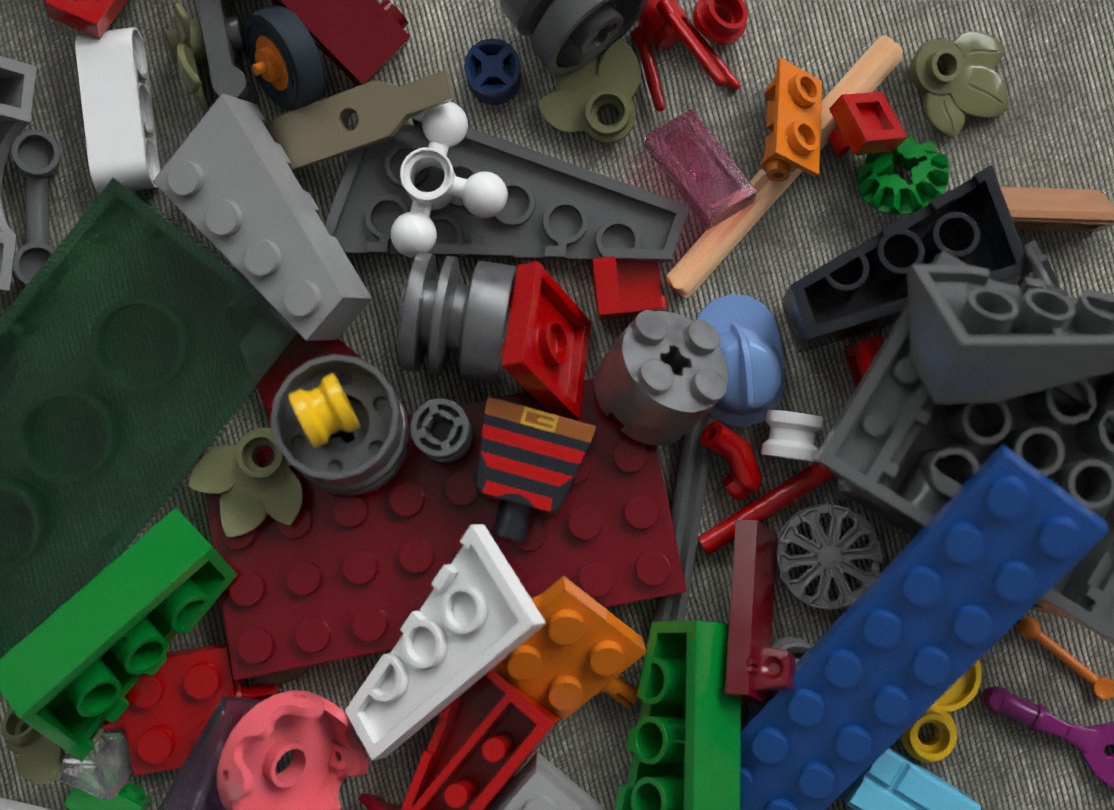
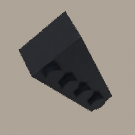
(870, 282)

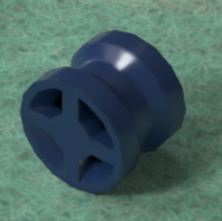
(493, 60)

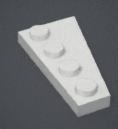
(446, 646)

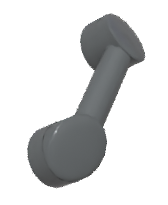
(36, 159)

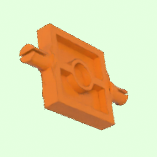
(574, 653)

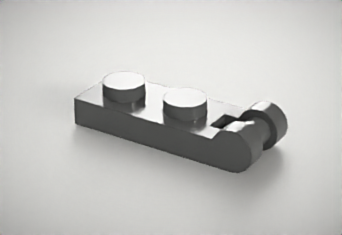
(223, 42)

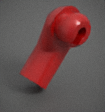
(738, 453)

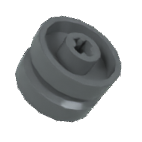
(572, 31)

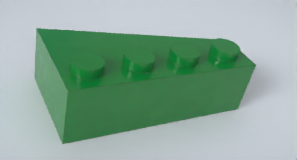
(111, 633)

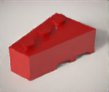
(479, 746)

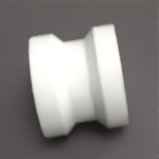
(791, 435)

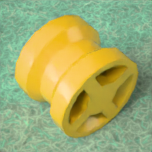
(324, 410)

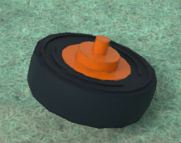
(284, 57)

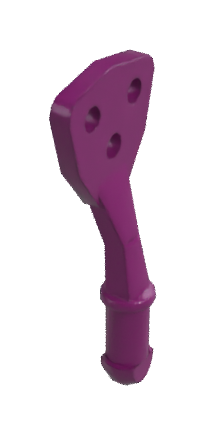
(1088, 739)

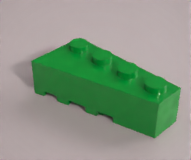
(687, 726)

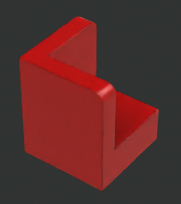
(626, 288)

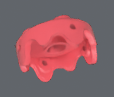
(321, 752)

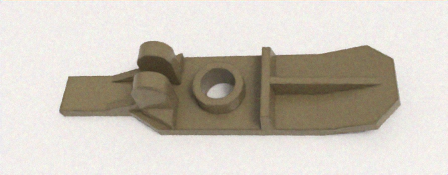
(383, 109)

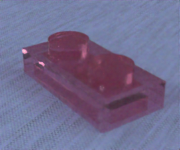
(700, 169)

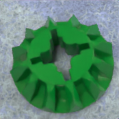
(889, 192)

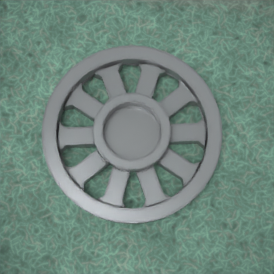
(827, 556)

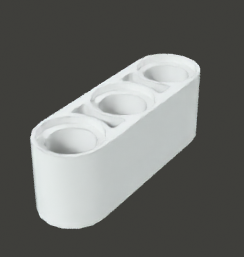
(117, 109)

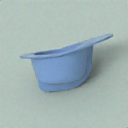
(752, 356)

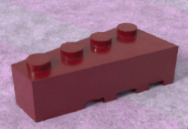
(353, 33)

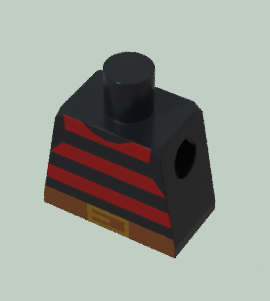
(528, 463)

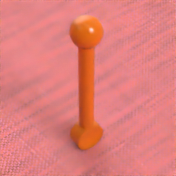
(1099, 685)

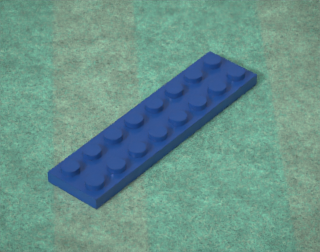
(913, 634)

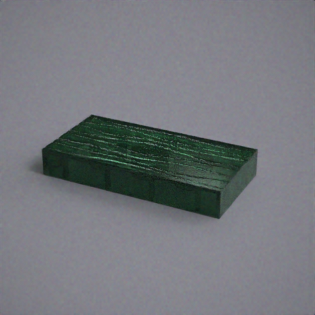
(113, 391)

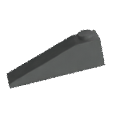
(1002, 339)

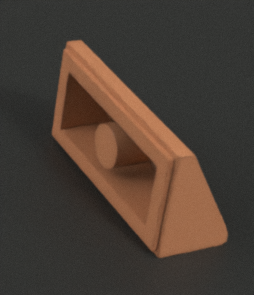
(1058, 209)

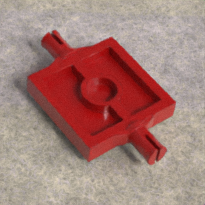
(176, 703)

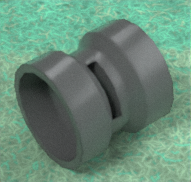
(447, 440)

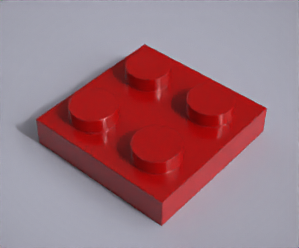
(546, 341)

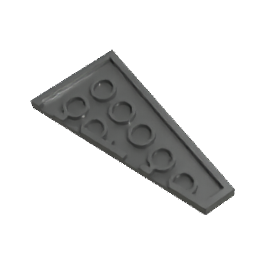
(549, 210)

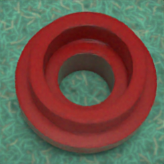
(720, 20)

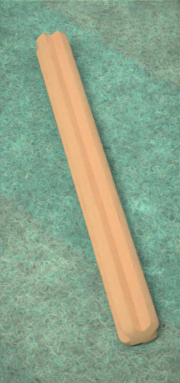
(722, 238)

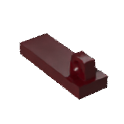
(752, 664)

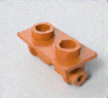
(795, 122)

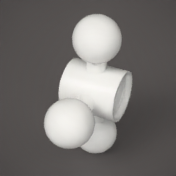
(482, 193)

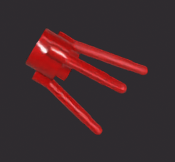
(667, 25)

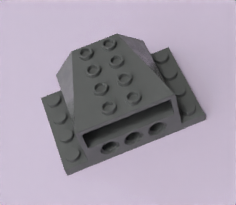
(914, 455)

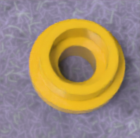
(941, 743)

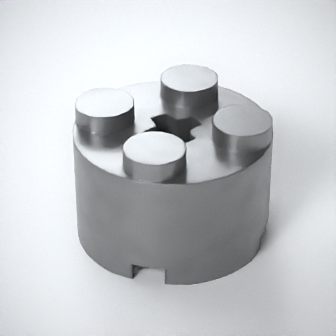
(662, 376)

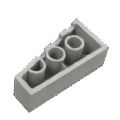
(255, 212)

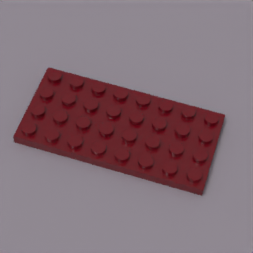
(363, 562)

